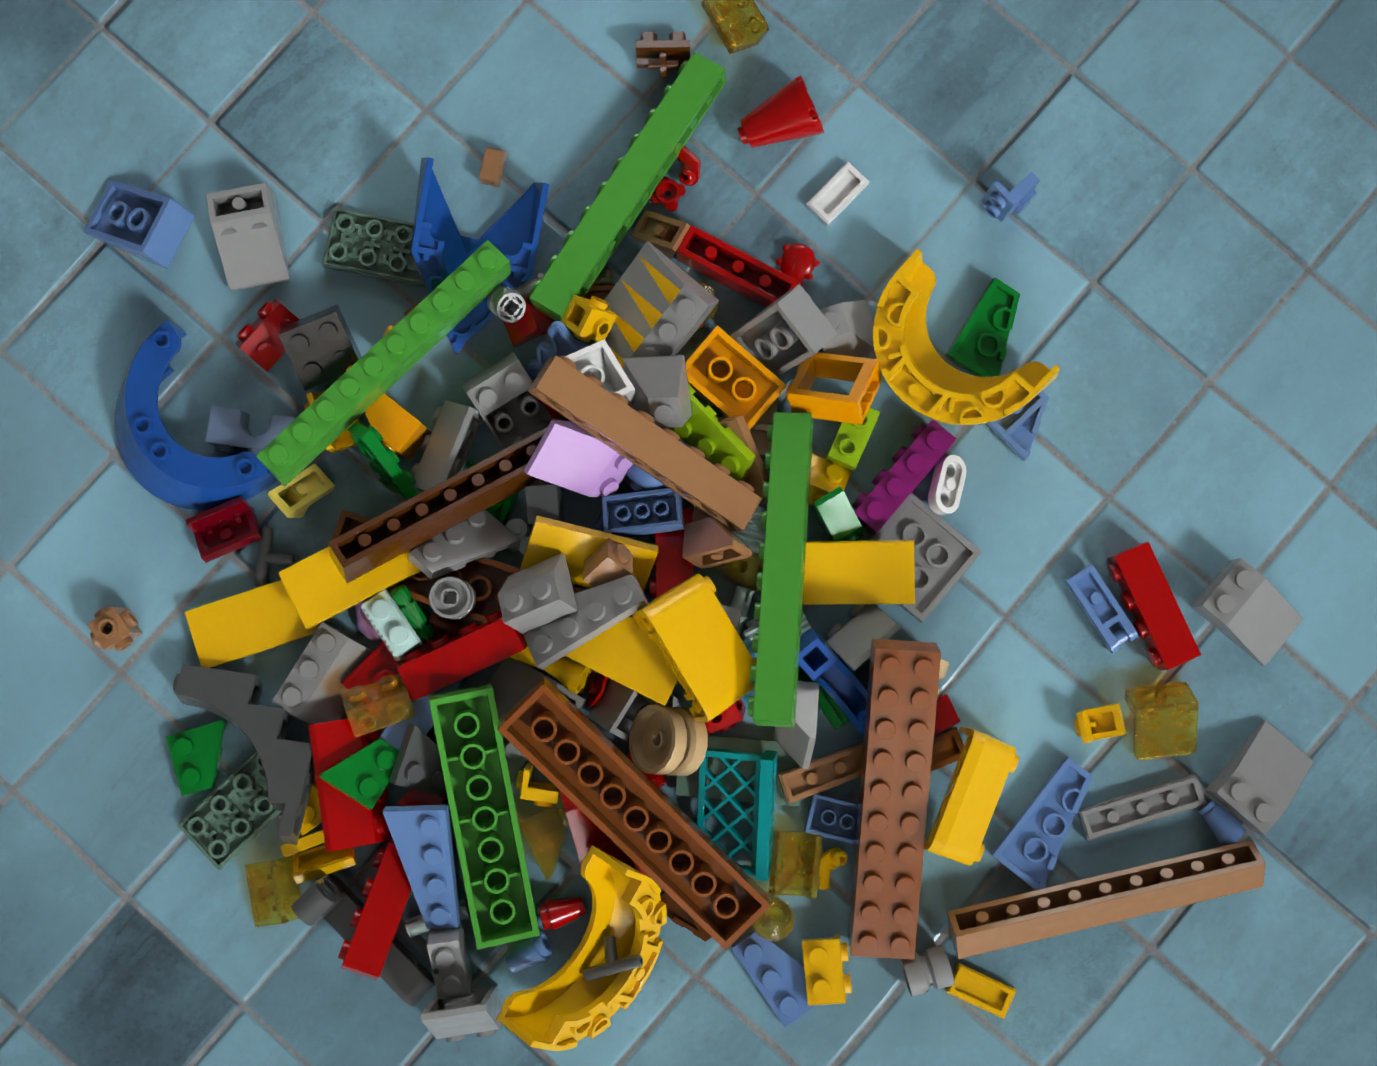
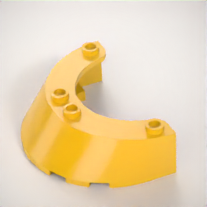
(923, 377)
(566, 1004)

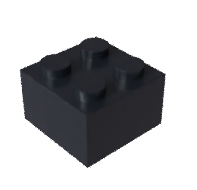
(320, 347)

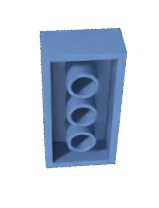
(643, 513)
(832, 818)

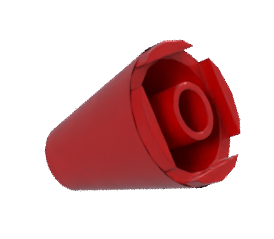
(782, 117)

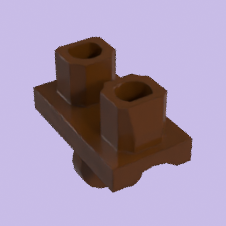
(662, 53)

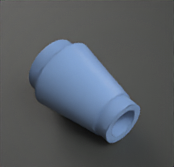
(1222, 823)
(530, 953)

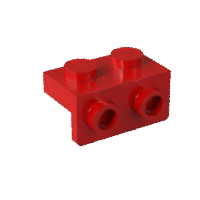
(261, 338)

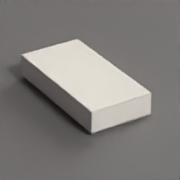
(837, 193)

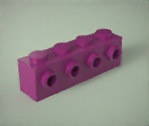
(903, 477)

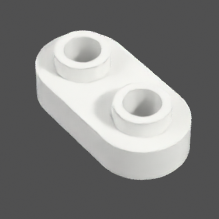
(947, 488)

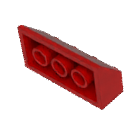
(343, 819)

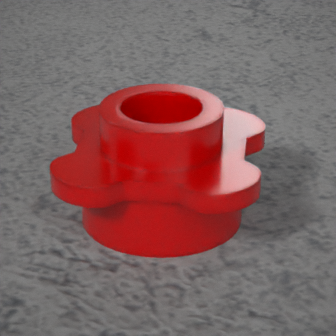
(671, 186)

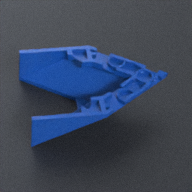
(441, 248)

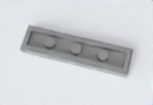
(1141, 807)

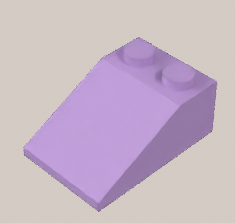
(577, 461)

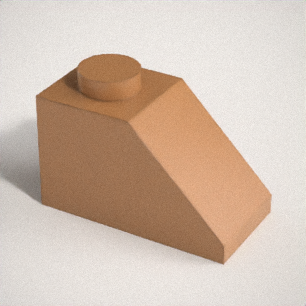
(711, 544)
(608, 564)

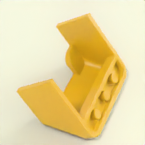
(971, 797)

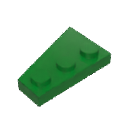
(383, 461)

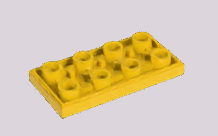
(554, 537)
(859, 572)
(322, 592)
(245, 625)
(630, 659)

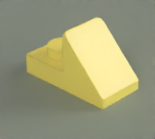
(301, 492)

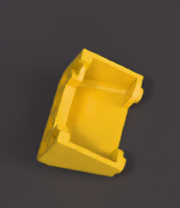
(699, 646)

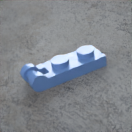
(1101, 607)

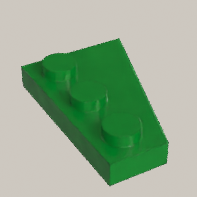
(984, 336)

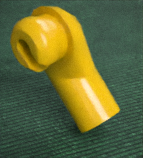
(830, 861)

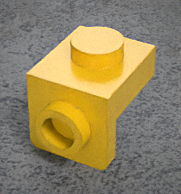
(1099, 723)
(540, 792)

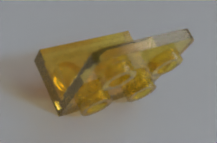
(1163, 720)

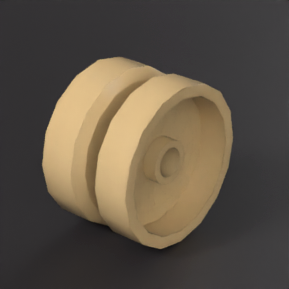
(667, 741)

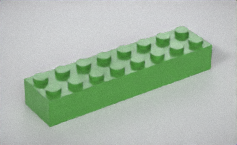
(484, 815)

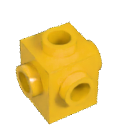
(588, 318)

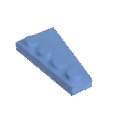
(1040, 830)

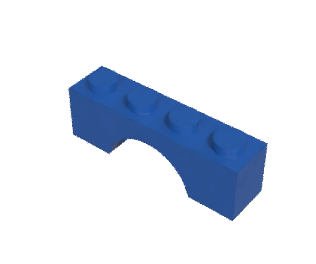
(834, 676)

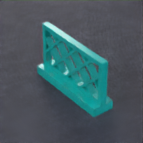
(763, 806)

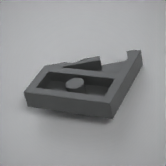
(418, 764)

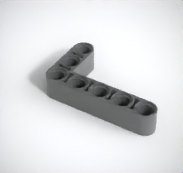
(337, 904)

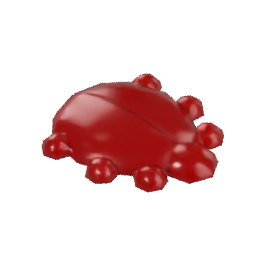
(797, 262)
(596, 689)

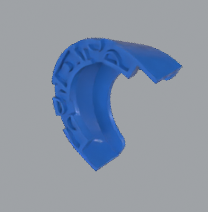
(153, 454)

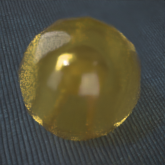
(776, 921)

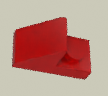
(529, 326)

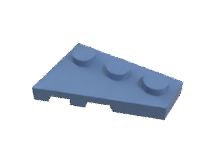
(776, 976)

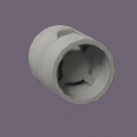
(452, 598)
(927, 970)

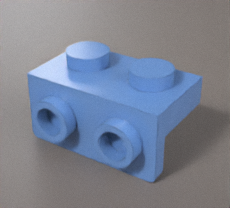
(1001, 203)

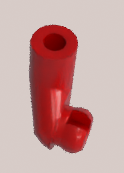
(690, 167)

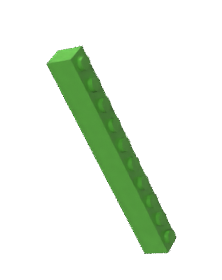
(629, 186)
(384, 363)
(783, 571)

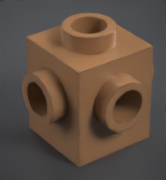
(123, 631)

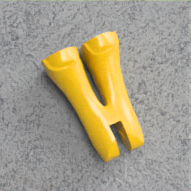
(565, 670)

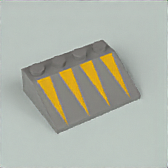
(655, 307)

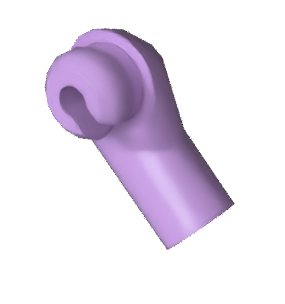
(364, 624)

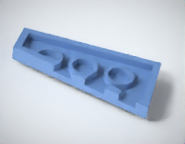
(427, 855)

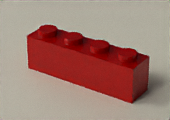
(733, 268)
(669, 564)
(1153, 607)
(459, 656)
(380, 916)

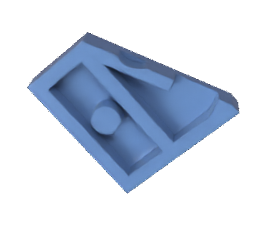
(1021, 426)

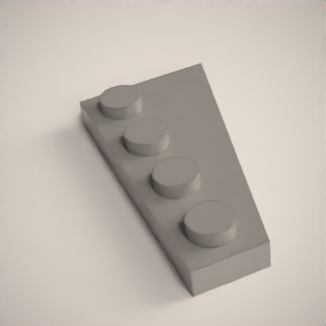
(597, 612)

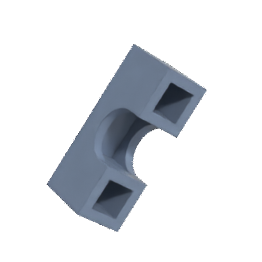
(230, 430)

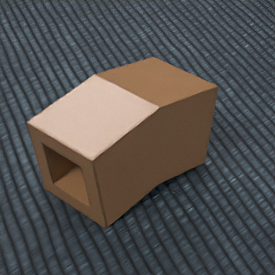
(493, 167)

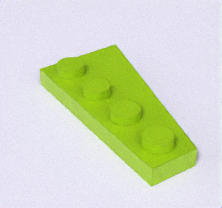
(714, 440)

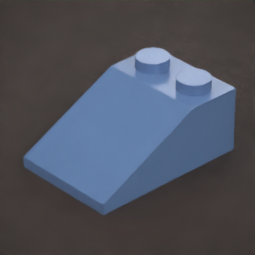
(139, 223)

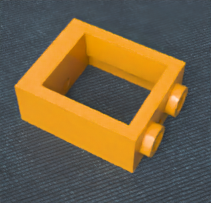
(831, 406)

